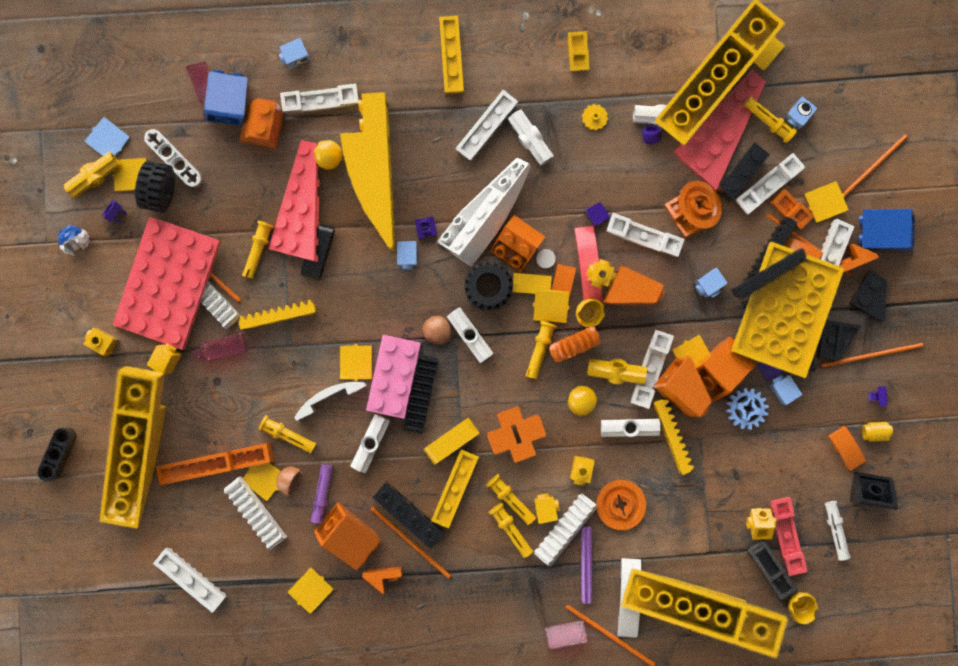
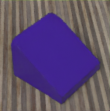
(597, 214)
(768, 371)

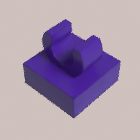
(112, 210)
(426, 227)
(881, 395)

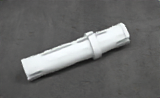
(835, 523)

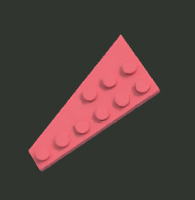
(716, 139)
(299, 213)

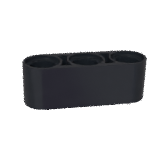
(315, 269)
(49, 459)

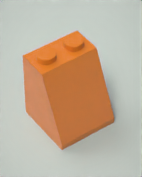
(262, 123)
(633, 289)
(723, 369)
(684, 388)
(347, 536)

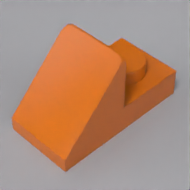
(858, 257)
(377, 576)

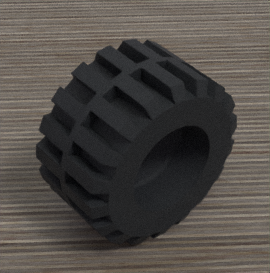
(154, 186)
(500, 273)

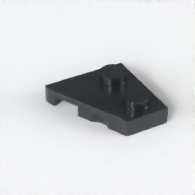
(871, 296)
(835, 339)

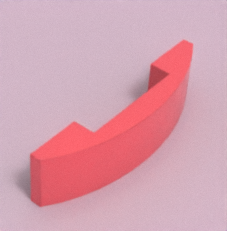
(587, 255)
(787, 536)

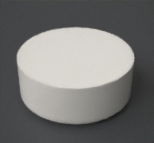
(545, 258)

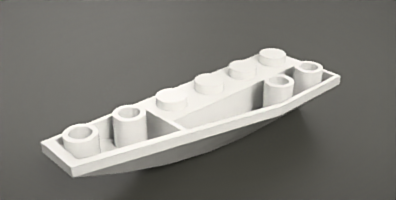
(485, 214)

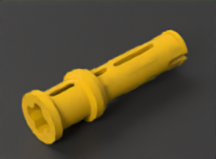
(776, 124)
(260, 240)
(543, 340)
(279, 431)
(504, 493)
(506, 522)

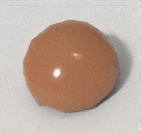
(437, 330)
(288, 480)

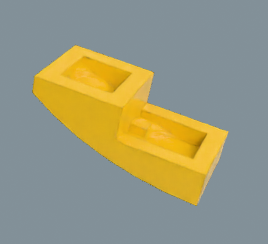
(578, 51)

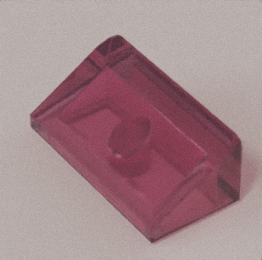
(199, 77)
(566, 634)

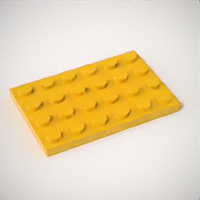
(788, 314)

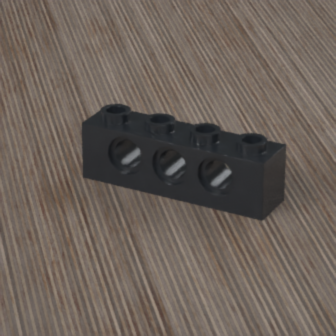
(408, 514)

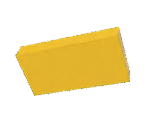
(529, 283)

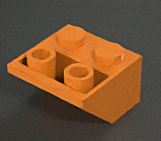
(517, 243)

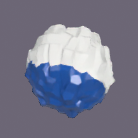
(72, 238)

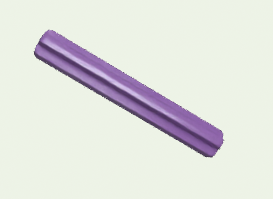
(586, 565)

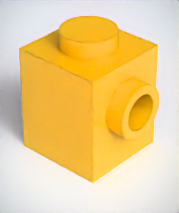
(100, 341)
(164, 359)
(582, 470)
(546, 508)

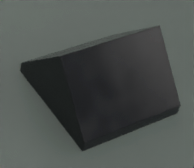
(873, 491)

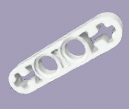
(173, 158)

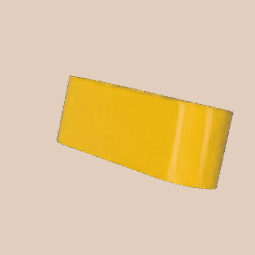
(451, 441)

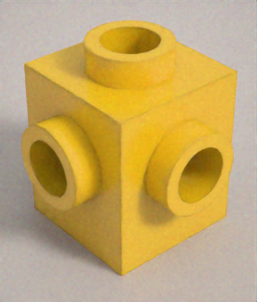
(593, 273)
(761, 523)

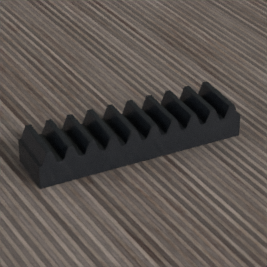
(779, 237)
(769, 274)
(420, 394)

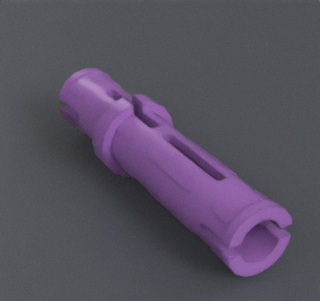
(321, 494)

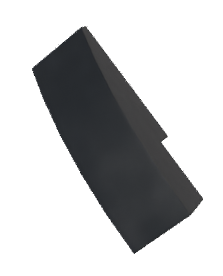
(772, 570)

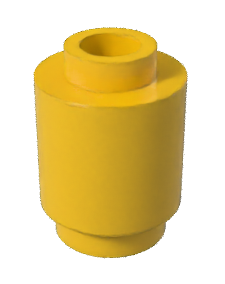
(877, 431)

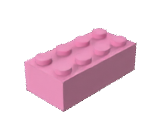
(394, 376)

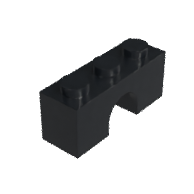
(742, 172)

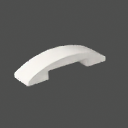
(320, 99)
(770, 183)
(644, 235)
(654, 361)
(308, 408)
(628, 619)

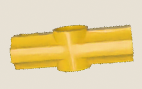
(92, 175)
(617, 371)

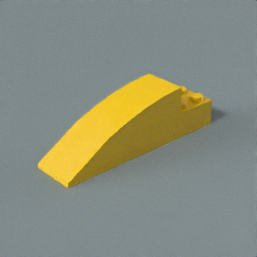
(719, 72)
(369, 164)
(132, 445)
(705, 611)

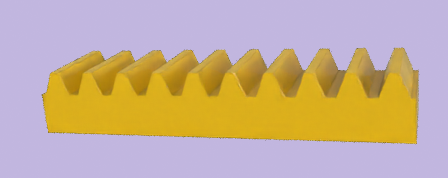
(451, 54)
(277, 316)
(671, 436)
(454, 488)

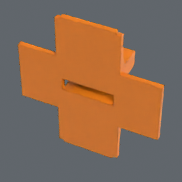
(528, 430)

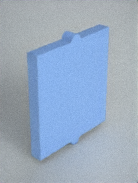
(107, 138)

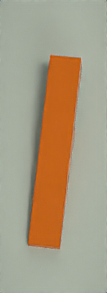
(215, 463)

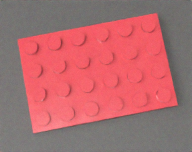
(167, 283)

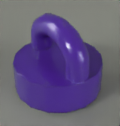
(651, 134)

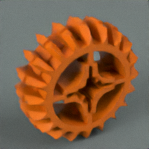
(575, 344)

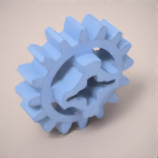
(745, 415)

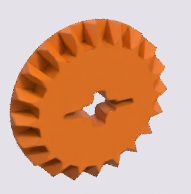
(710, 204)
(633, 510)

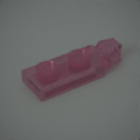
(221, 347)

